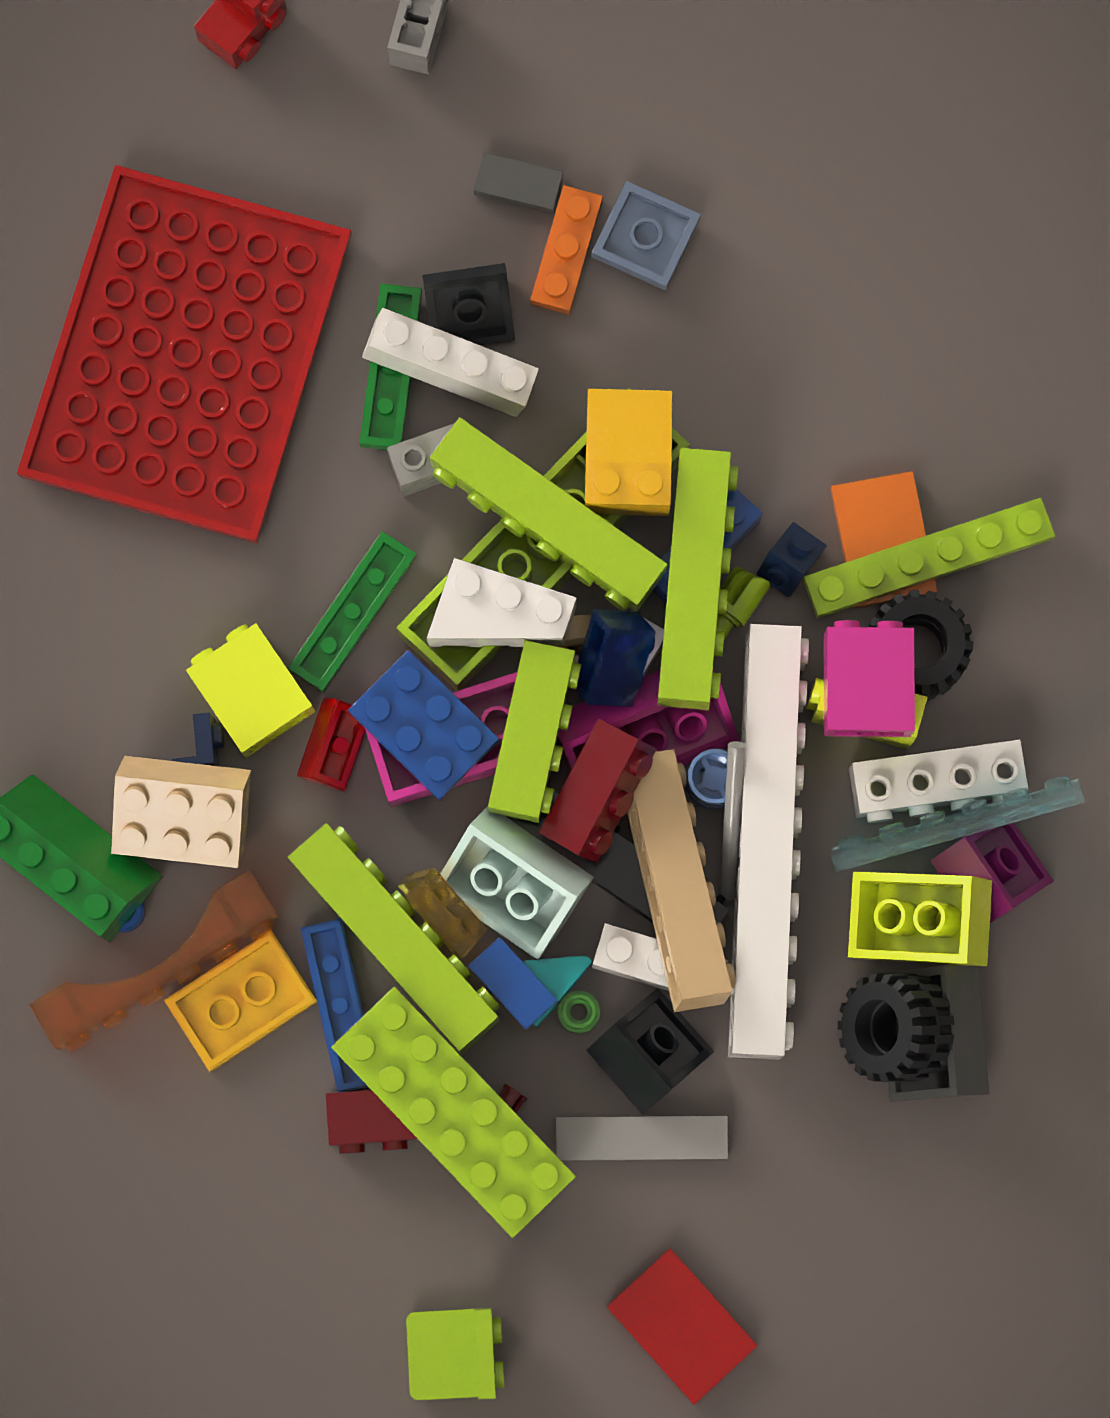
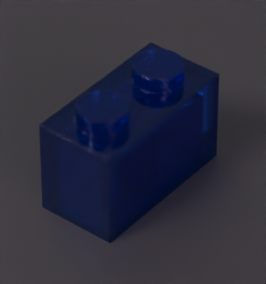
(614, 657)

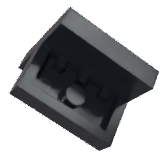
(471, 303)

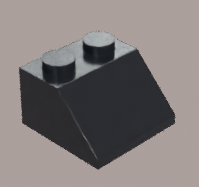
(649, 1051)

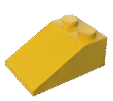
(629, 452)

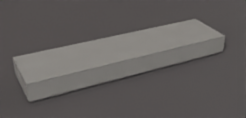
(642, 1138)

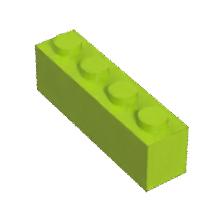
(532, 732)

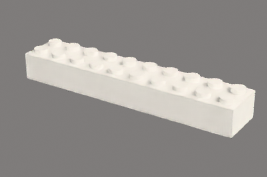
(766, 850)

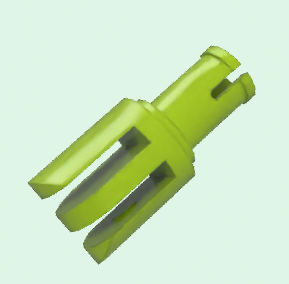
(743, 597)

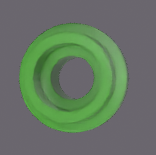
(585, 999)

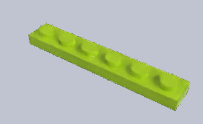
(928, 558)

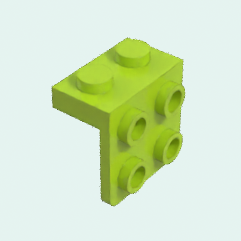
(454, 1354)

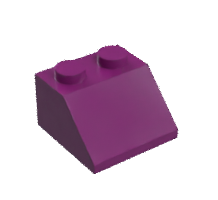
(999, 856)

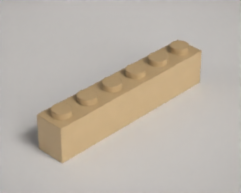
(678, 889)

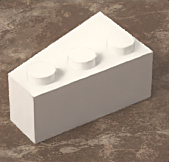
(497, 609)

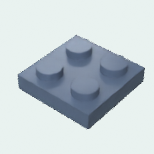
(646, 235)

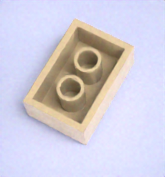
(180, 811)

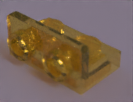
(443, 910)

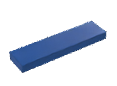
(335, 991)

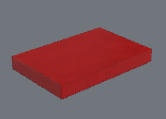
(681, 1326)

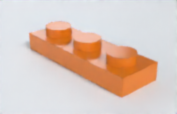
(566, 250)

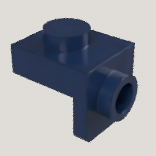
(791, 559)
(208, 739)

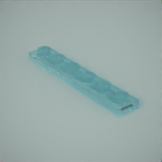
(973, 818)

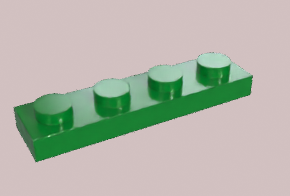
(388, 389)
(352, 612)

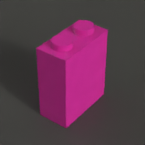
(869, 680)

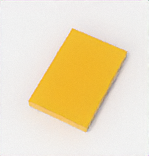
(240, 1001)

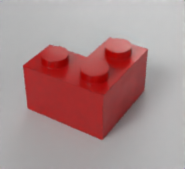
(236, 27)

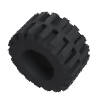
(945, 624)
(921, 1022)

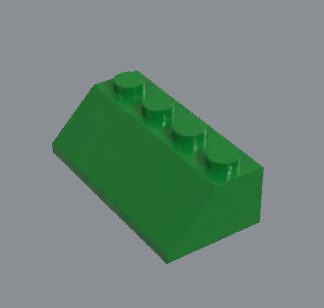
(71, 858)

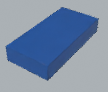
(512, 983)

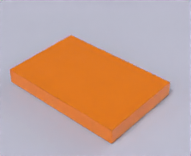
(876, 517)

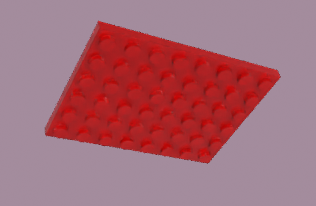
(185, 354)

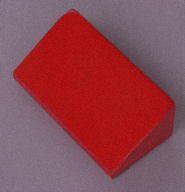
(332, 746)

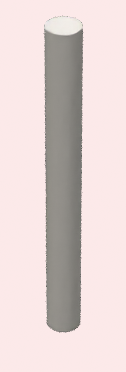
(732, 819)

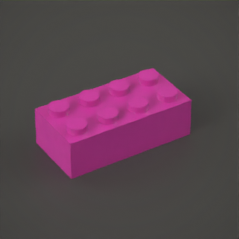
(490, 703)

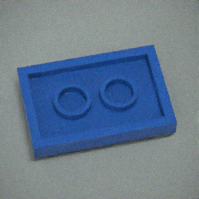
(423, 725)

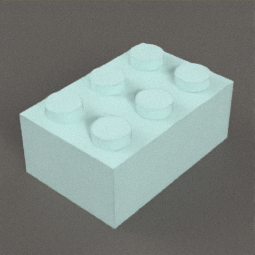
(515, 881)

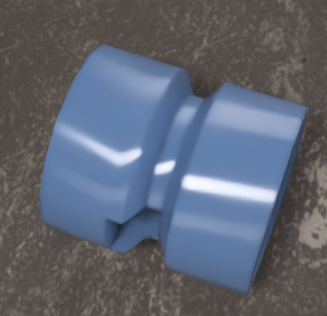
(708, 779)

